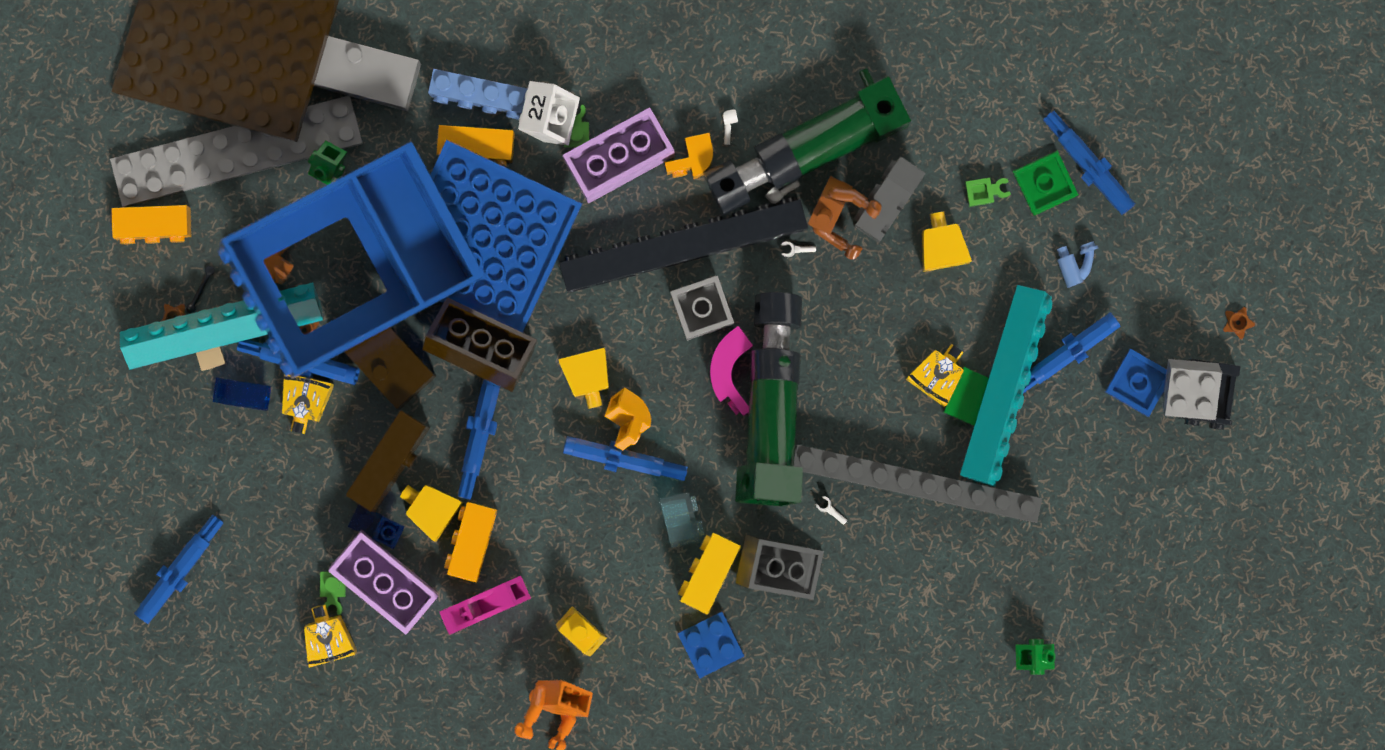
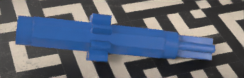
(1095, 170)
(1073, 349)
(329, 369)
(480, 426)
(614, 458)
(172, 577)

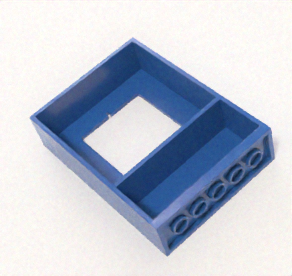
(403, 233)

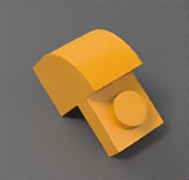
(699, 157)
(630, 414)

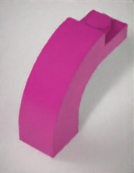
(722, 362)
(485, 605)

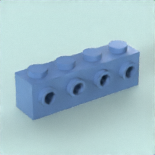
(477, 92)

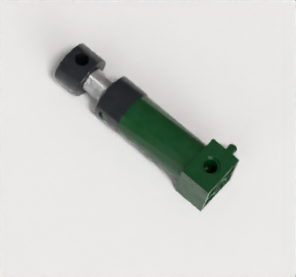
(812, 143)
(774, 382)

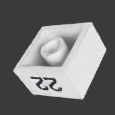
(548, 113)

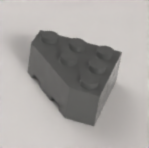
(899, 184)

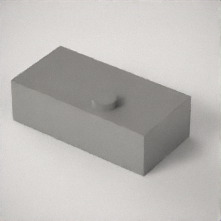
(368, 73)

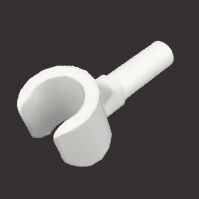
(729, 117)
(776, 195)
(797, 249)
(832, 511)

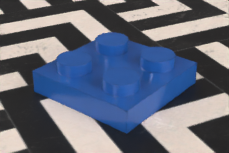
(1138, 383)
(710, 644)

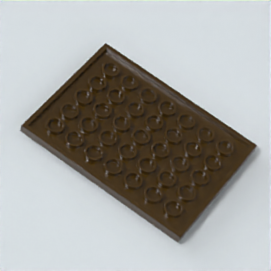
(228, 59)

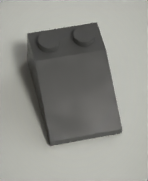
(779, 567)

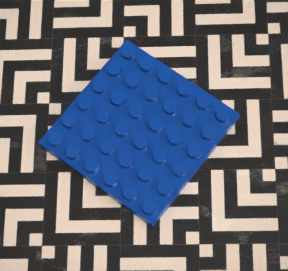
(510, 229)

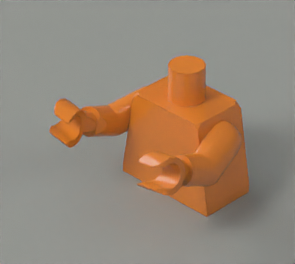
(557, 698)

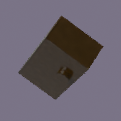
(479, 344)
(391, 366)
(388, 461)

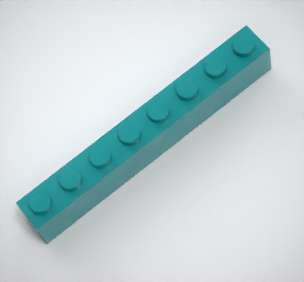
(210, 328)
(1006, 386)

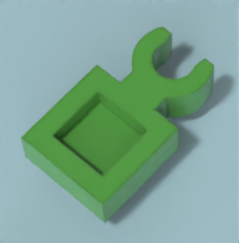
(580, 130)
(982, 192)
(332, 589)

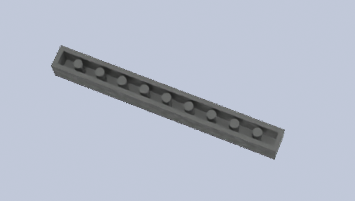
(917, 484)

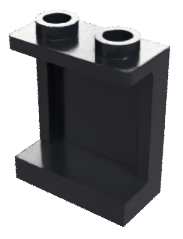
(1225, 399)

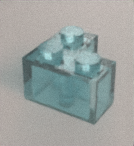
(680, 519)

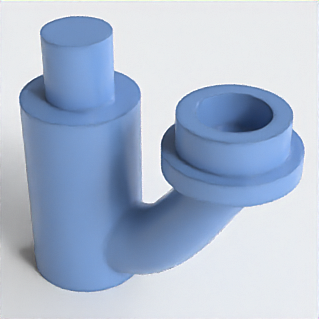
(1068, 265)

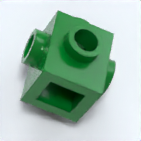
(327, 163)
(1035, 657)

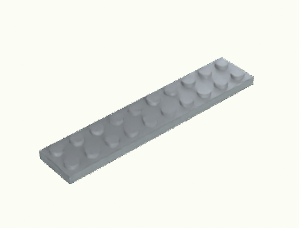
(229, 154)

